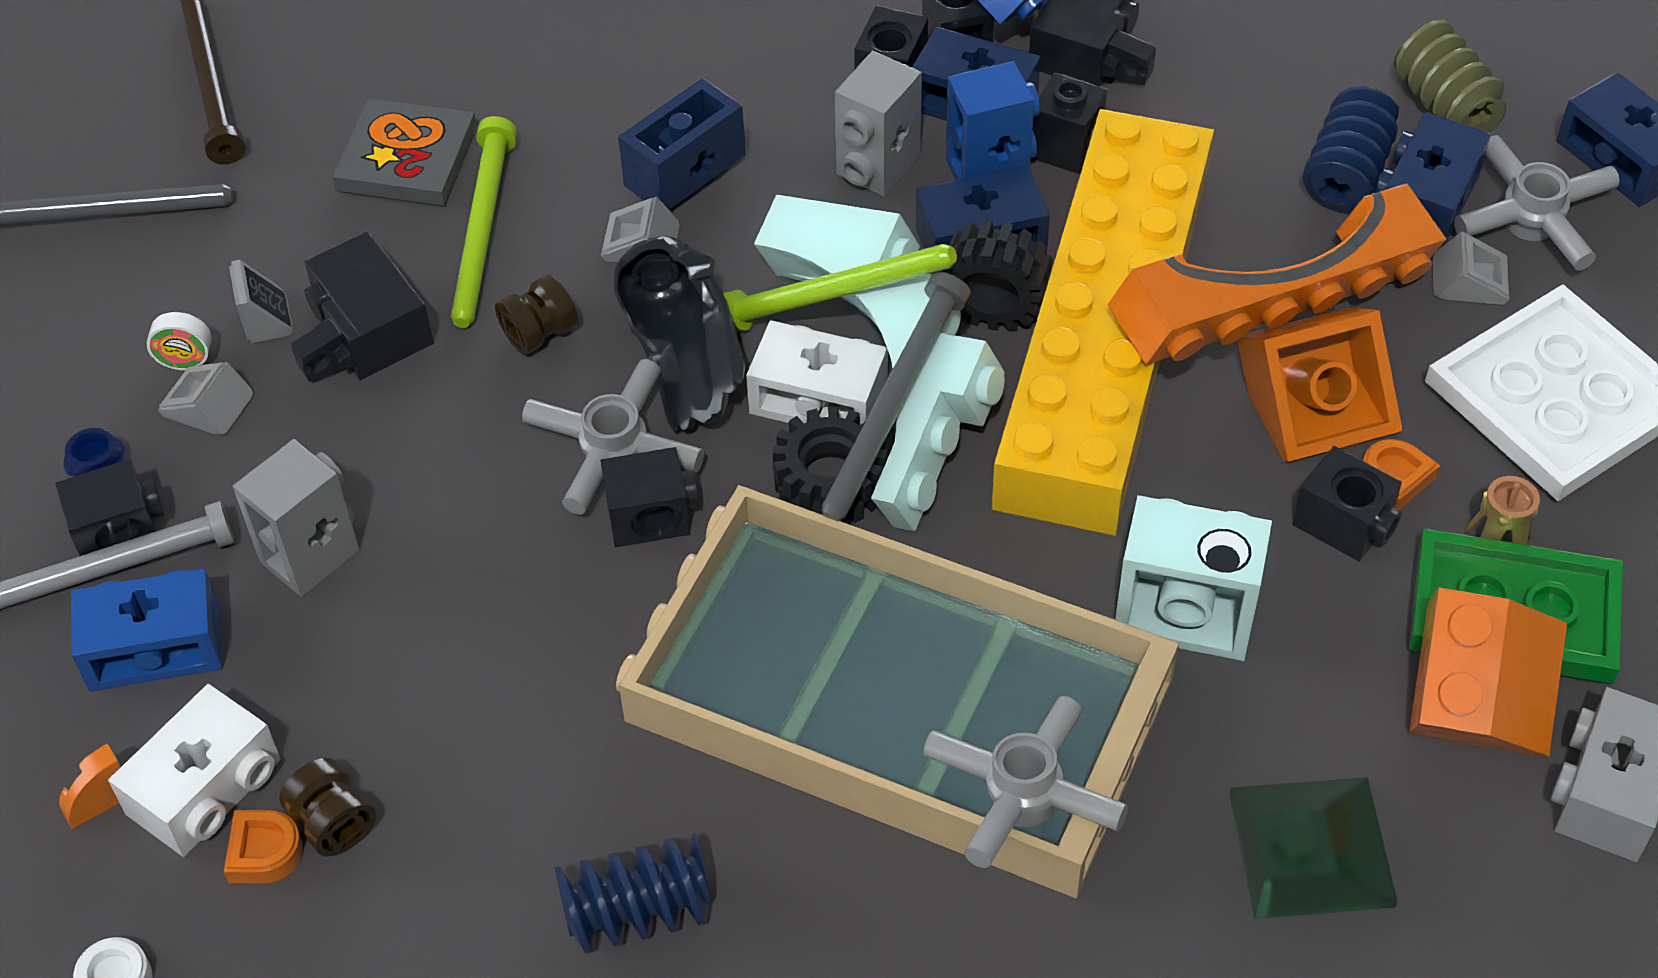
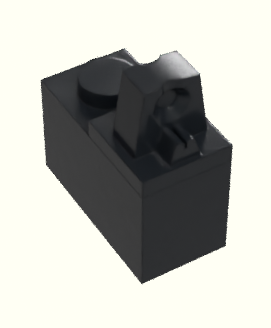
(1091, 41)
(366, 311)

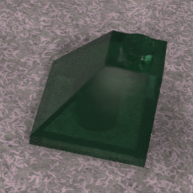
(1312, 848)

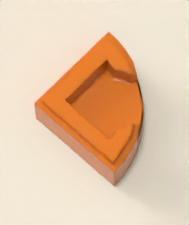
(91, 791)

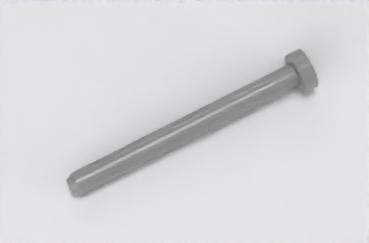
(119, 556)

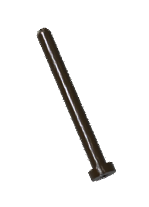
(223, 141)

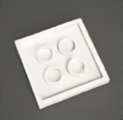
(1554, 391)

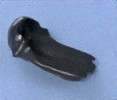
(682, 327)

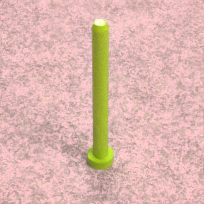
(496, 138)
(838, 284)

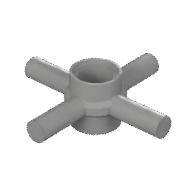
(1538, 202)
(608, 430)
(1024, 781)

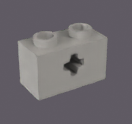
(878, 123)
(298, 516)
(1614, 786)

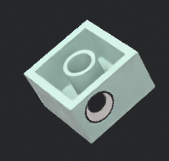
(1193, 575)

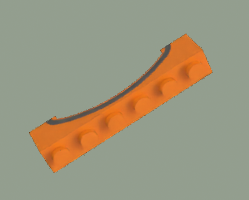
(1181, 307)

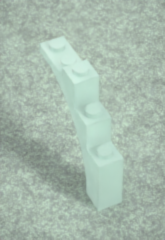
(961, 373)

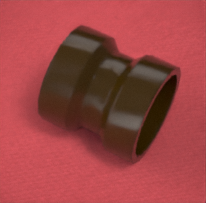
(536, 314)
(326, 805)

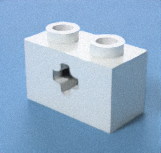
(813, 370)
(195, 770)

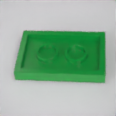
(1559, 583)

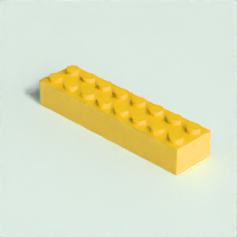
(1082, 380)

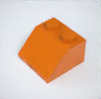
(1322, 382)
(1488, 673)

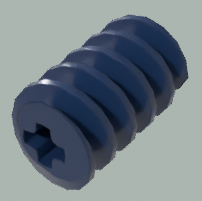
(1351, 148)
(635, 894)

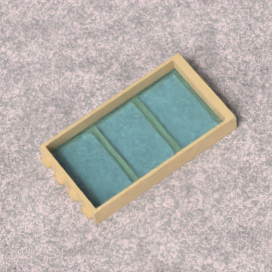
(842, 652)

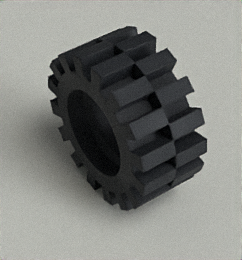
(1009, 257)
(818, 440)

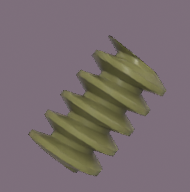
(1450, 77)

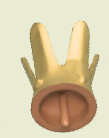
(1508, 506)

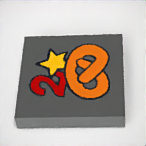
(405, 151)

